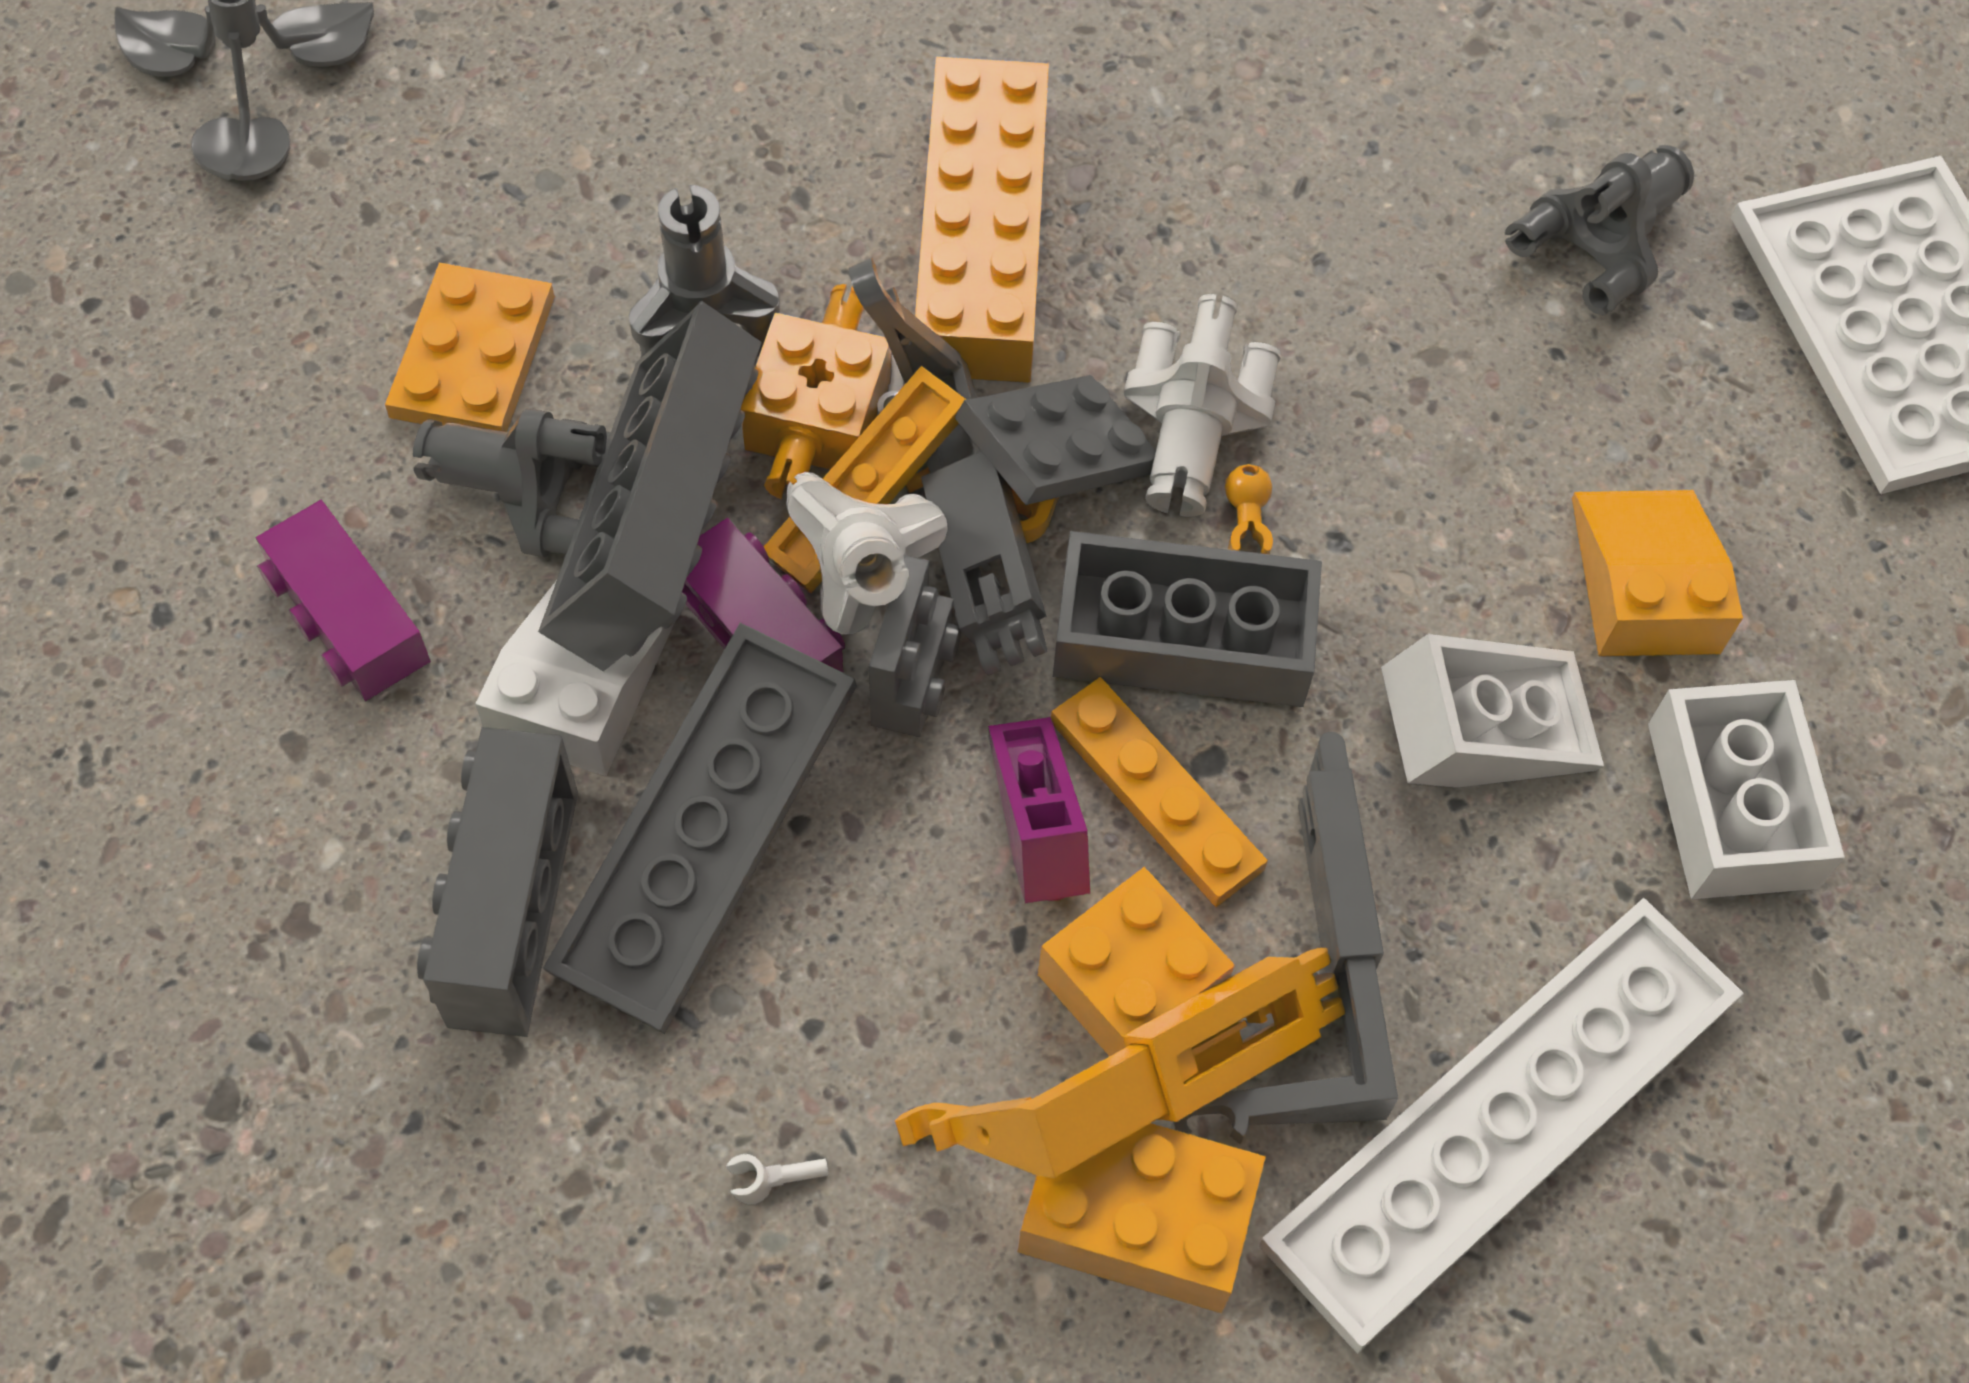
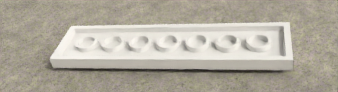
(1498, 1124)

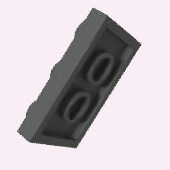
(1057, 438)

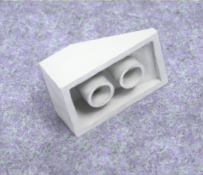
(555, 692)
(1488, 712)

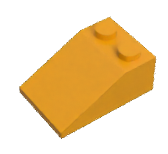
(1655, 574)

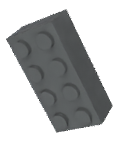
(1188, 619)
(500, 882)

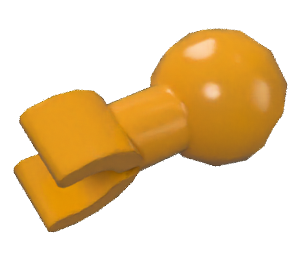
(1248, 496)

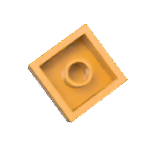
(1130, 960)

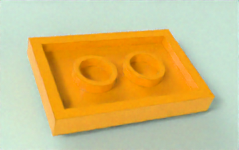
(470, 348)

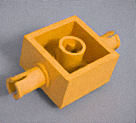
(814, 389)

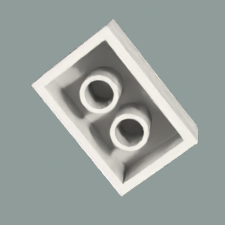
(1744, 789)

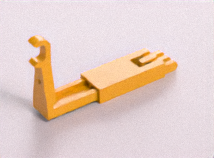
(1159, 1075)

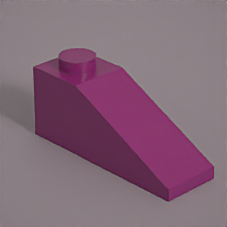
(1040, 811)

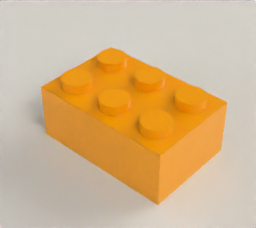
(1150, 1215)

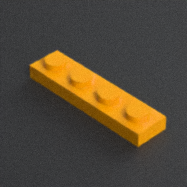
(877, 463)
(1158, 791)

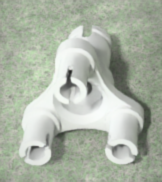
(1198, 400)
(851, 529)

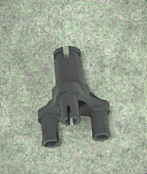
(1610, 221)
(699, 269)
(521, 465)

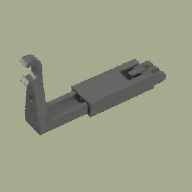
(970, 494)
(1353, 939)

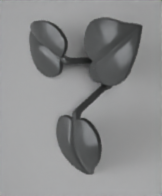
(171, 40)

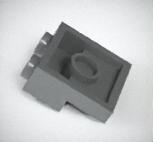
(910, 653)

